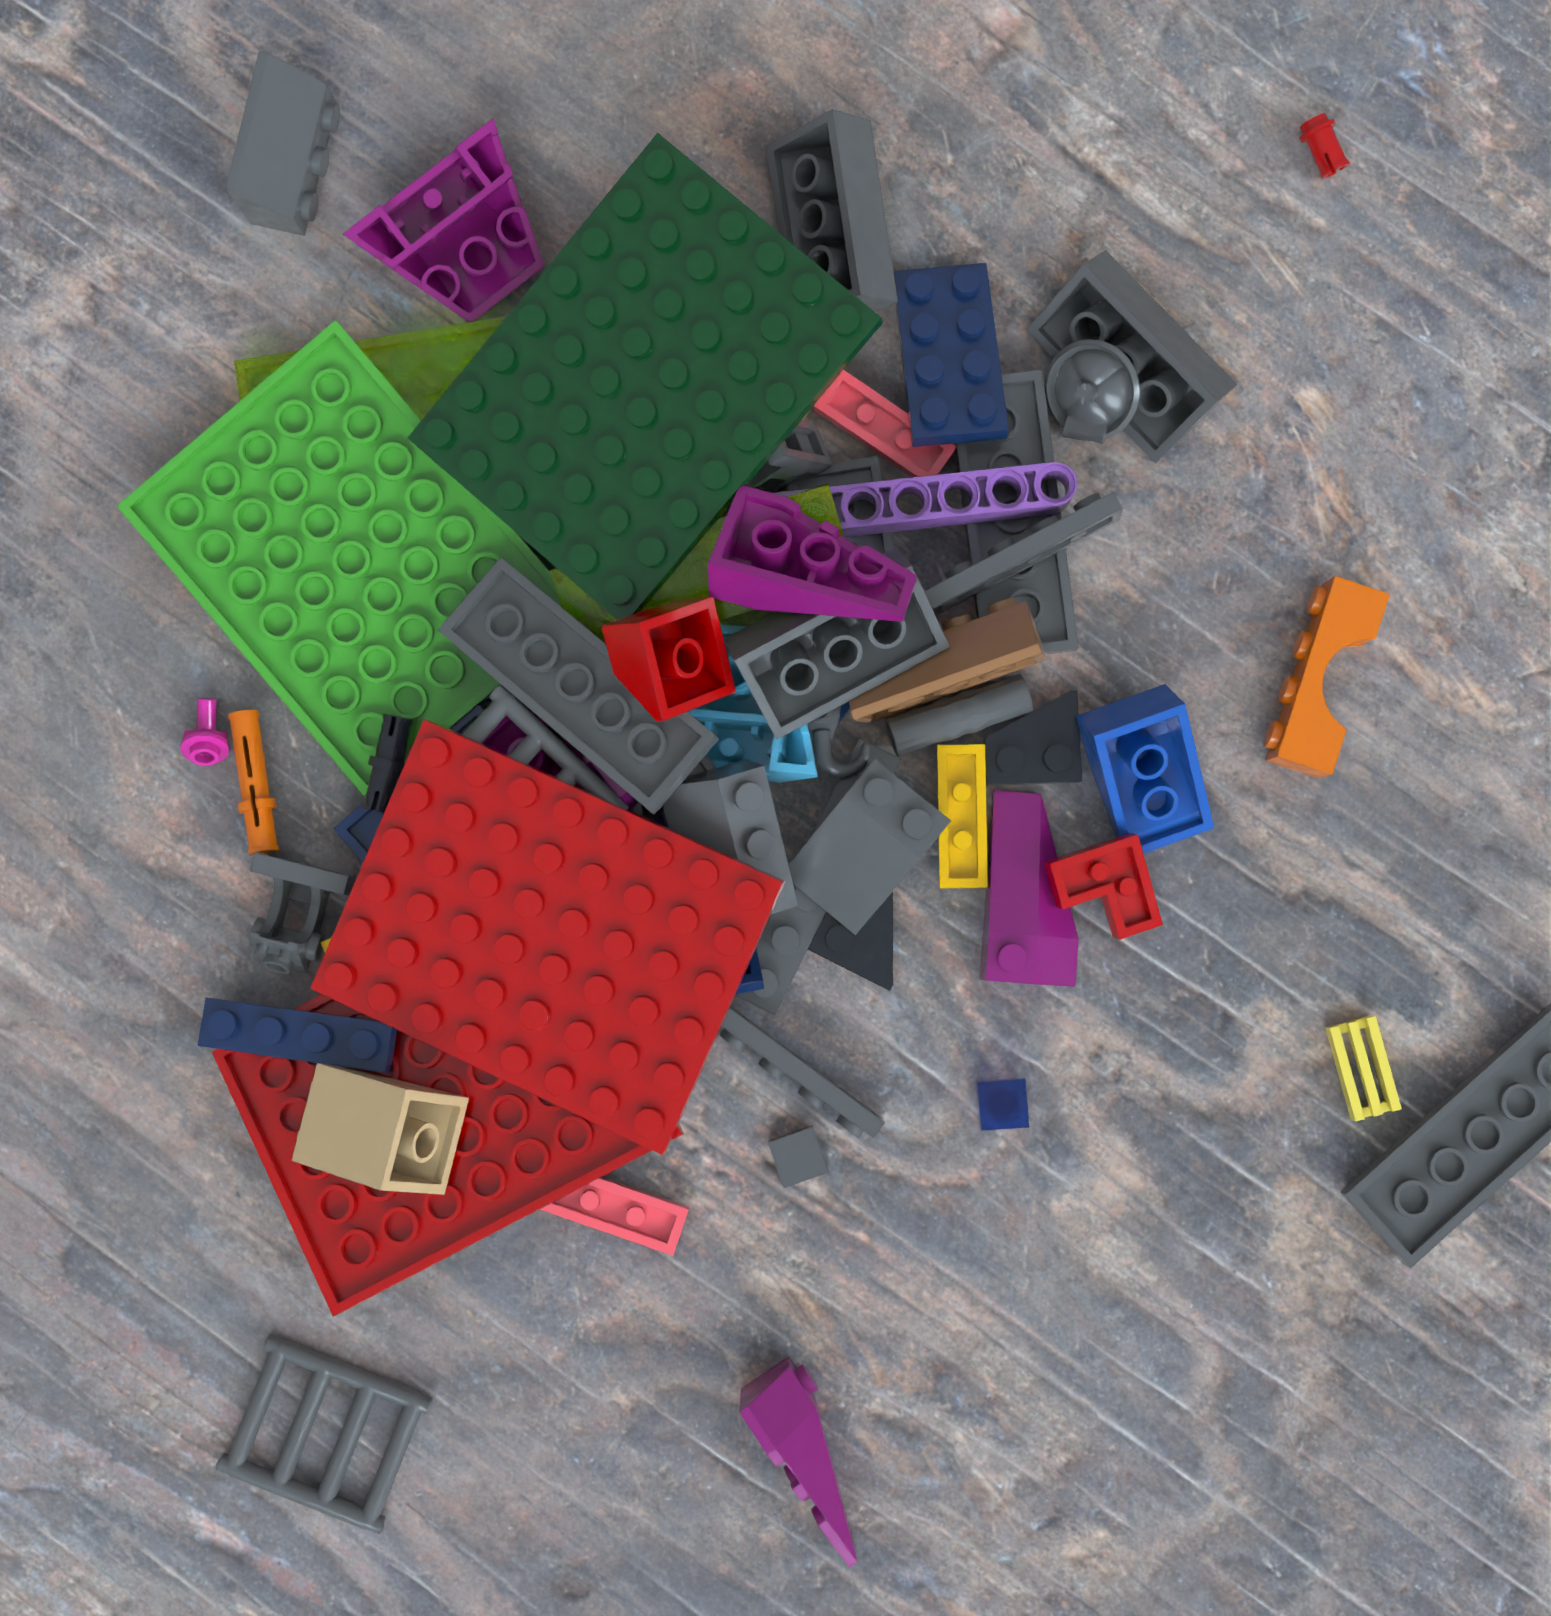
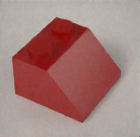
(671, 656)

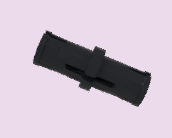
(387, 762)

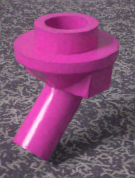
(205, 744)

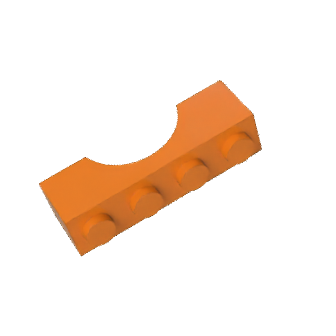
(1306, 732)

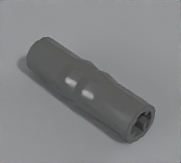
(959, 715)

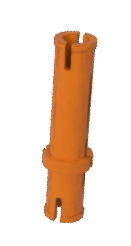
(253, 782)

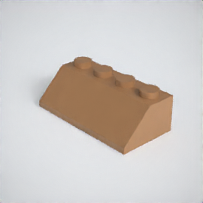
(976, 654)

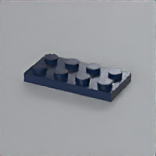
(950, 355)

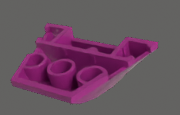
(457, 229)

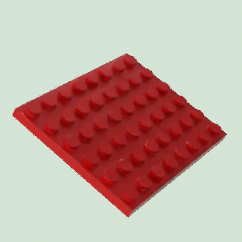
(546, 935)
(507, 1164)

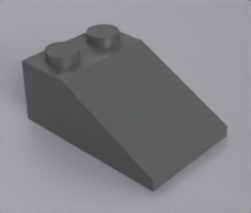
(866, 846)

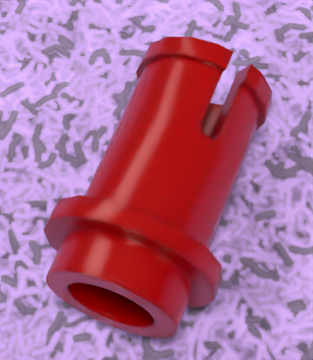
(1324, 145)

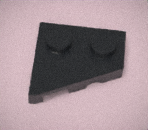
(1037, 747)
(867, 952)

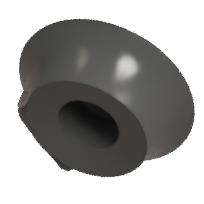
(1091, 390)

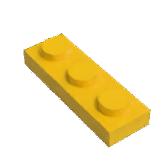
(963, 801)

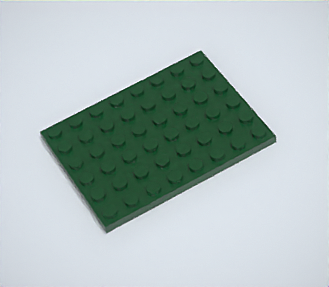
(644, 379)

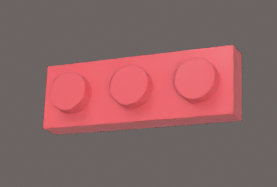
(879, 426)
(625, 1213)

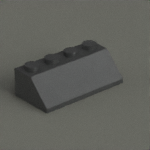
(833, 203)
(1173, 372)
(818, 662)

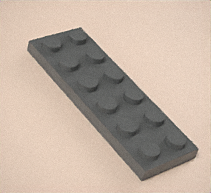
(1028, 442)
(571, 686)
(1461, 1148)

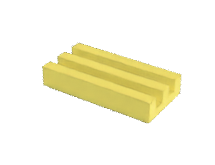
(1381, 1063)

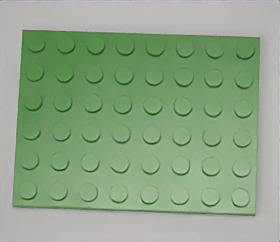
(332, 549)

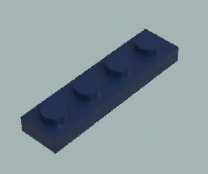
(297, 1035)

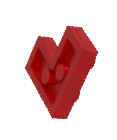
(1114, 873)

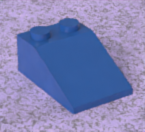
(1147, 767)

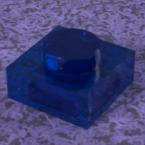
(1002, 1104)

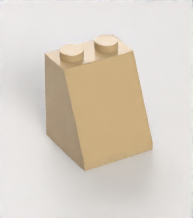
(380, 1130)

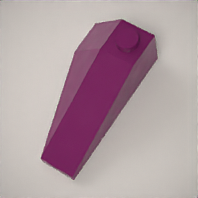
(789, 562)
(1022, 928)
(790, 1430)

